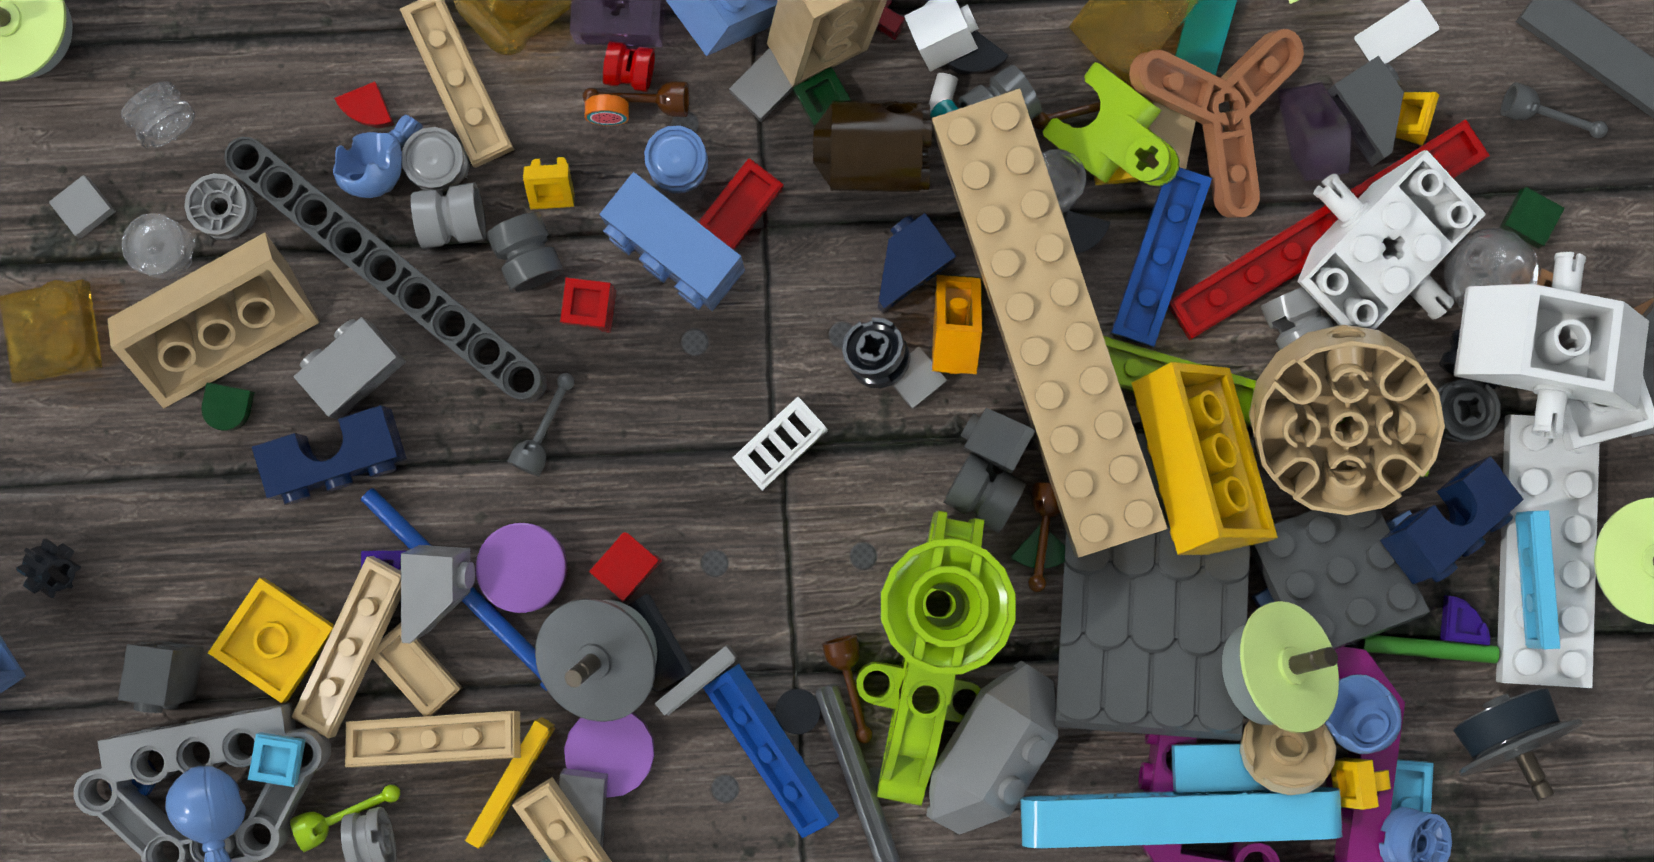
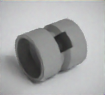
(441, 216)
(1294, 316)

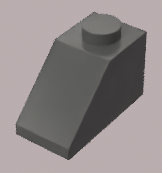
(1372, 106)
(997, 439)

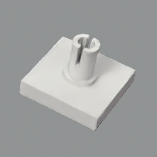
(1594, 423)

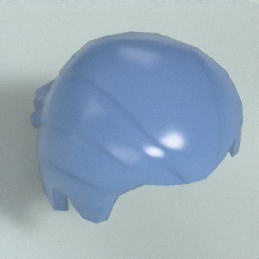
(373, 160)
(1364, 715)
(206, 809)

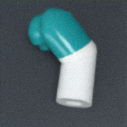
(942, 95)

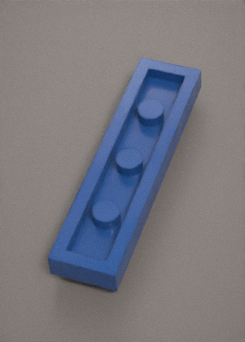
(1160, 258)
(771, 751)

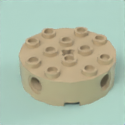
(1388, 429)

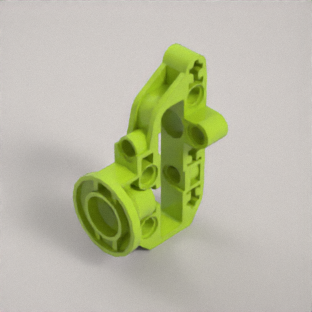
(936, 646)

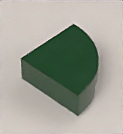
(1027, 551)

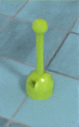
(313, 828)

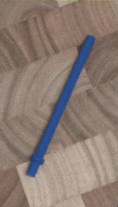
(473, 600)

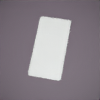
(1397, 32)

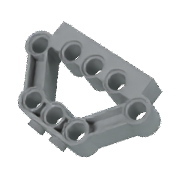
(148, 827)

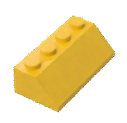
(1203, 459)

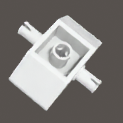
(1418, 218)
(1554, 343)

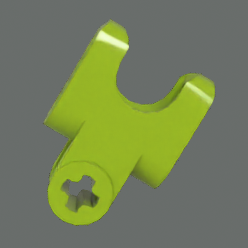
(1117, 134)

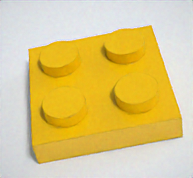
(272, 640)

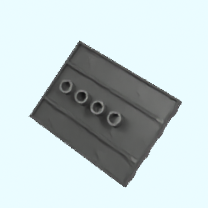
(1150, 636)

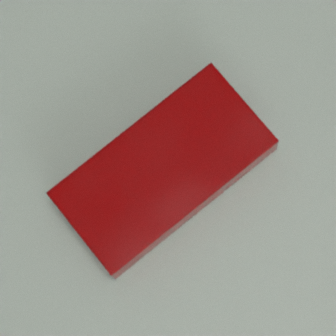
(741, 204)

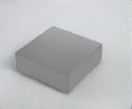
(82, 206)
(919, 379)

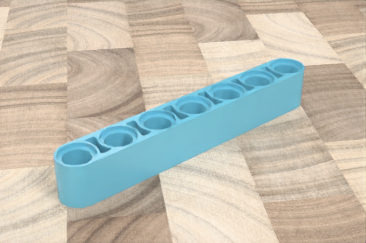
(1179, 818)

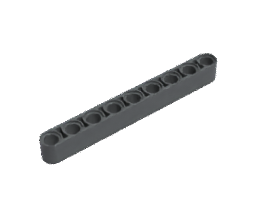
(369, 257)

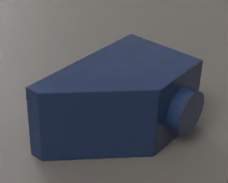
(912, 259)

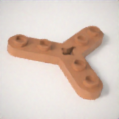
(1198, 96)

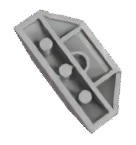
(994, 751)

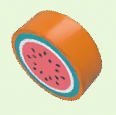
(606, 110)

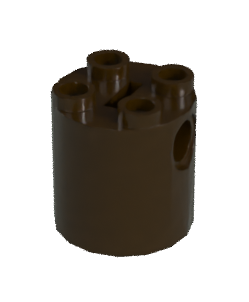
(874, 146)

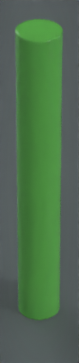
(1431, 648)

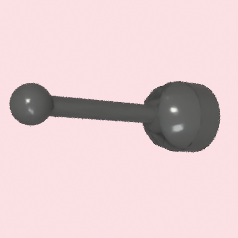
(1523, 103)
(530, 454)

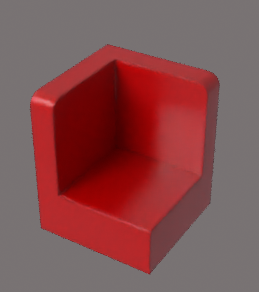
(588, 304)
(625, 566)

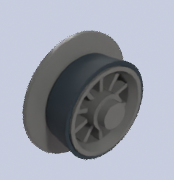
(1513, 731)

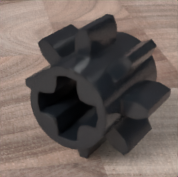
(48, 568)

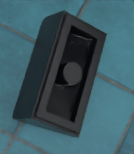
(671, 660)

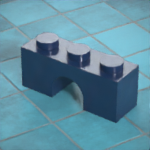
(368, 445)
(1477, 503)

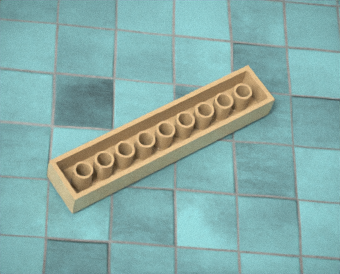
(1048, 324)

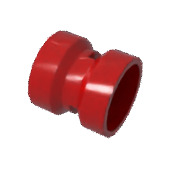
(628, 66)

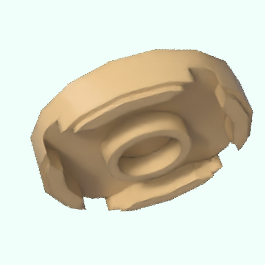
(1287, 760)

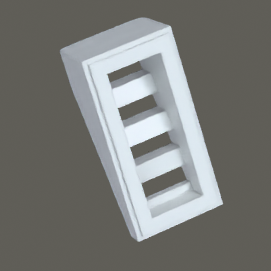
(808, 418)

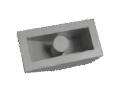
(432, 586)

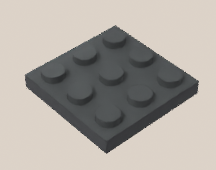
(1339, 574)

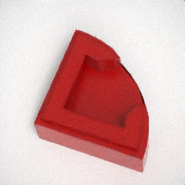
(366, 106)

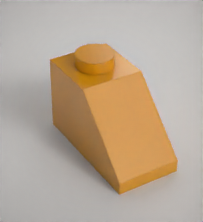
(957, 325)

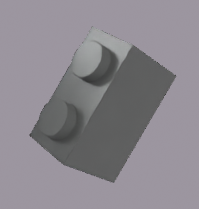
(160, 675)

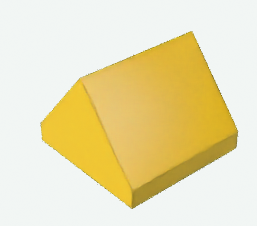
(1416, 116)

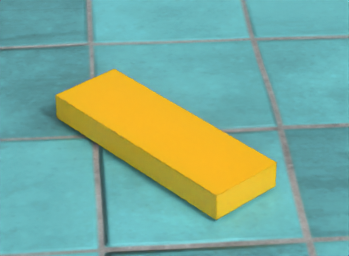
(510, 783)

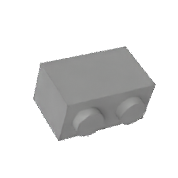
(348, 367)

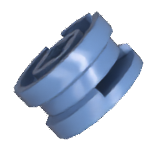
(676, 159)

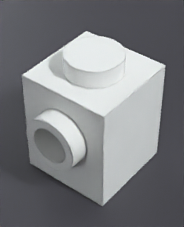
(942, 31)

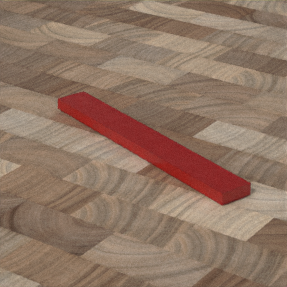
(1287, 252)

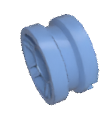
(1415, 837)

